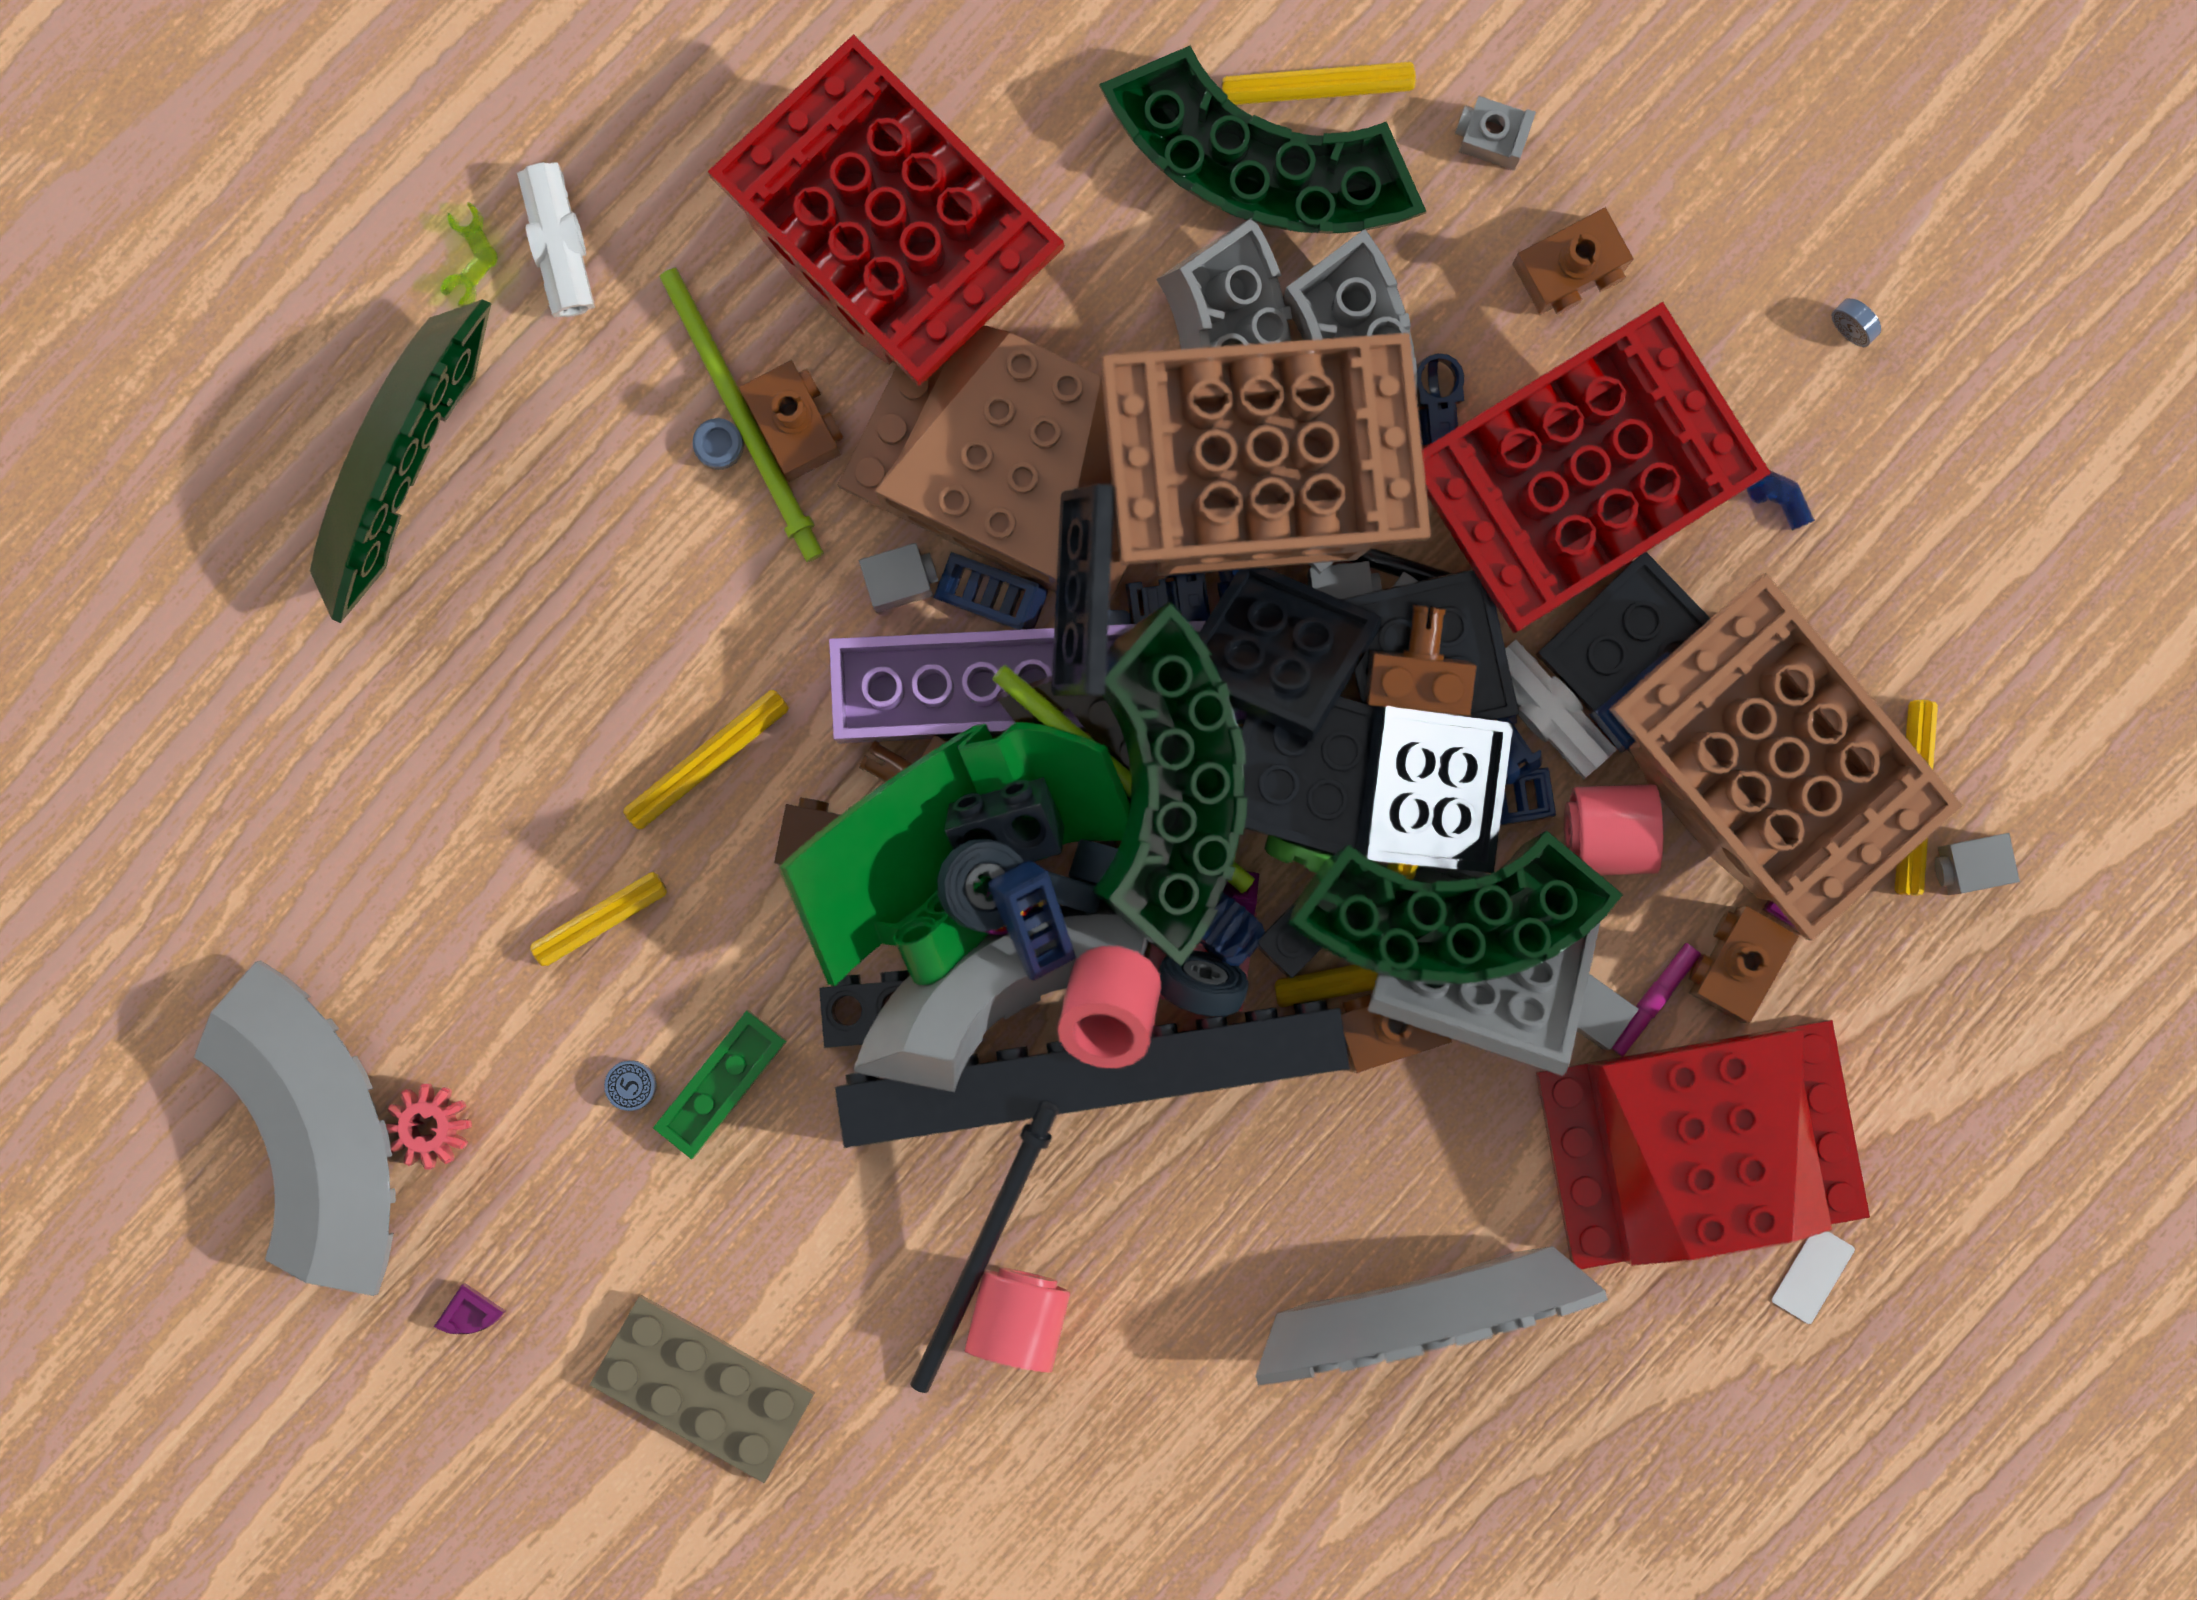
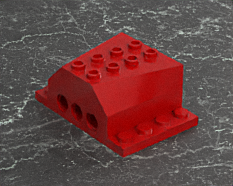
(884, 212)
(1589, 467)
(1703, 1148)

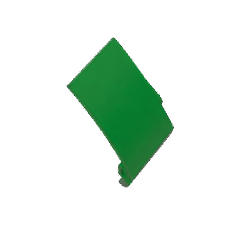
(879, 862)

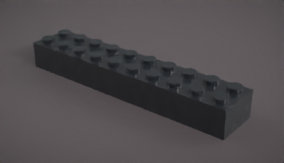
(1174, 1065)

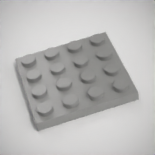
(1517, 1016)

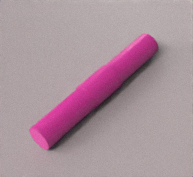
(1656, 997)

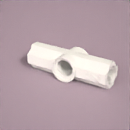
(555, 239)
(1555, 713)

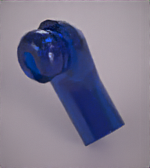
(1787, 494)

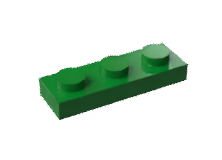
(720, 1084)

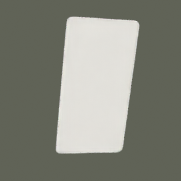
(1813, 1275)

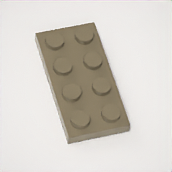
(702, 1388)

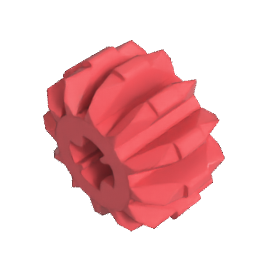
(428, 1145)

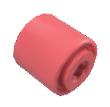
(1616, 828)
(1109, 1007)
(1017, 1319)

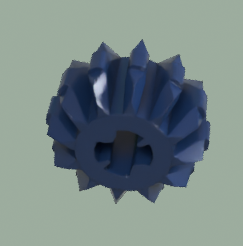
(1232, 933)

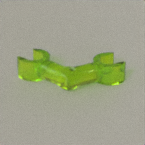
(484, 257)

